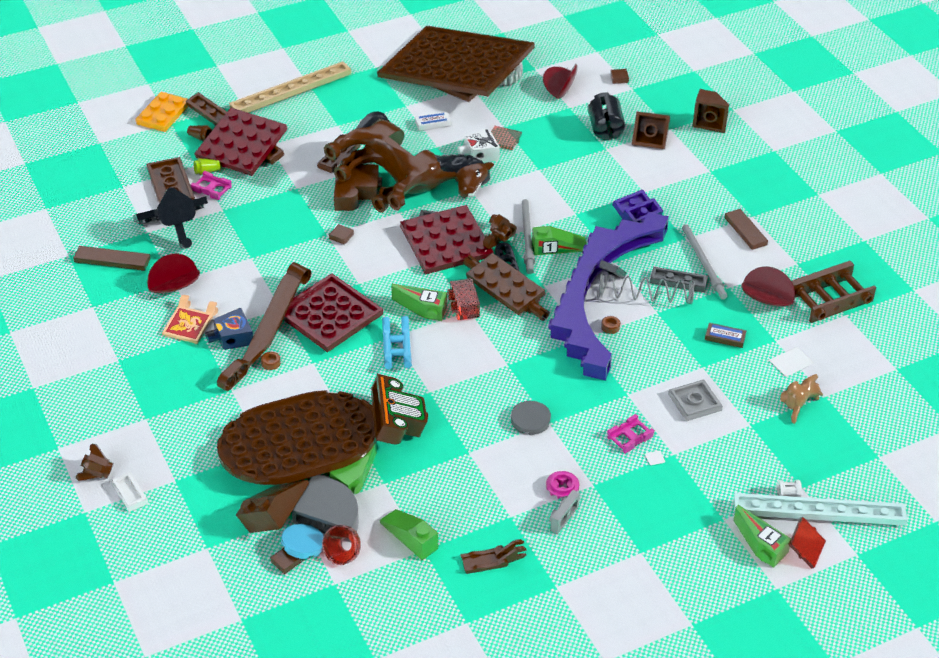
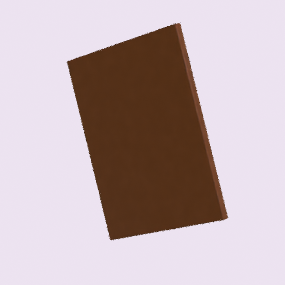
(456, 60)

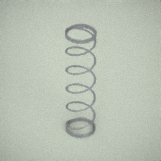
(690, 296)

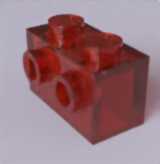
(464, 299)

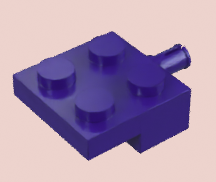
(636, 206)

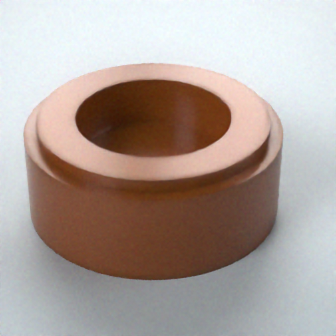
(610, 324)
(270, 360)

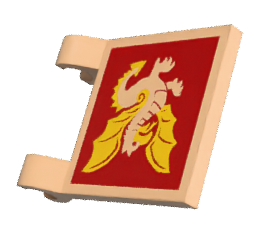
(189, 323)

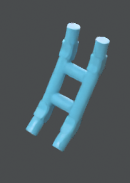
(404, 338)

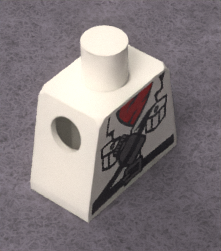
(481, 146)

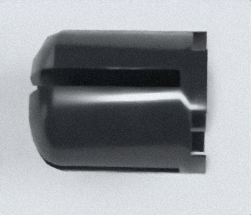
(611, 113)

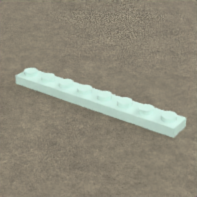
(822, 509)

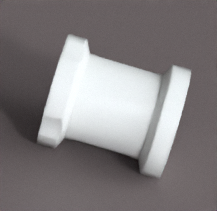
(789, 488)

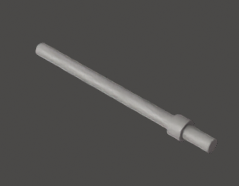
(529, 258)
(716, 282)

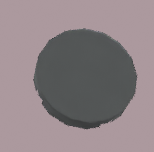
(530, 417)

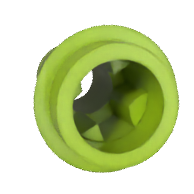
(205, 165)

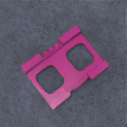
(214, 182)
(625, 429)

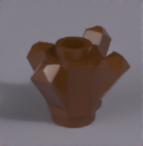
(95, 465)

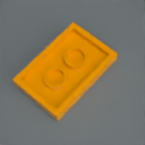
(162, 111)

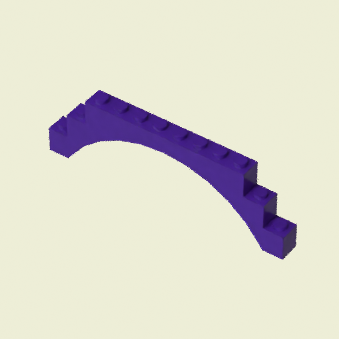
(569, 317)

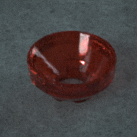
(333, 547)

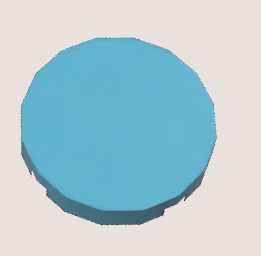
(302, 541)

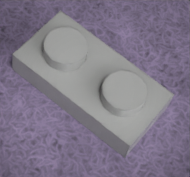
(567, 508)

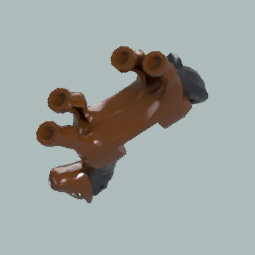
(412, 173)

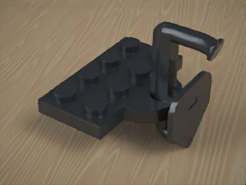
(174, 210)

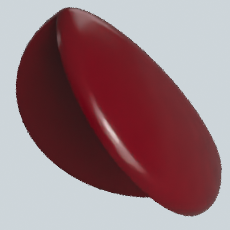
(559, 80)
(172, 273)
(769, 286)

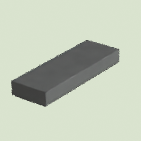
(673, 276)

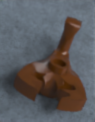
(500, 229)

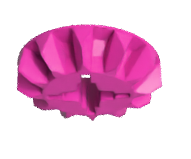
(562, 478)

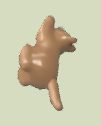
(797, 394)

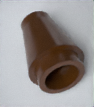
(199, 131)

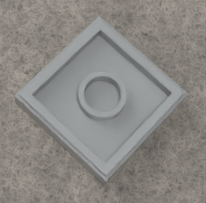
(695, 400)

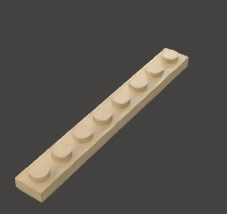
(292, 87)

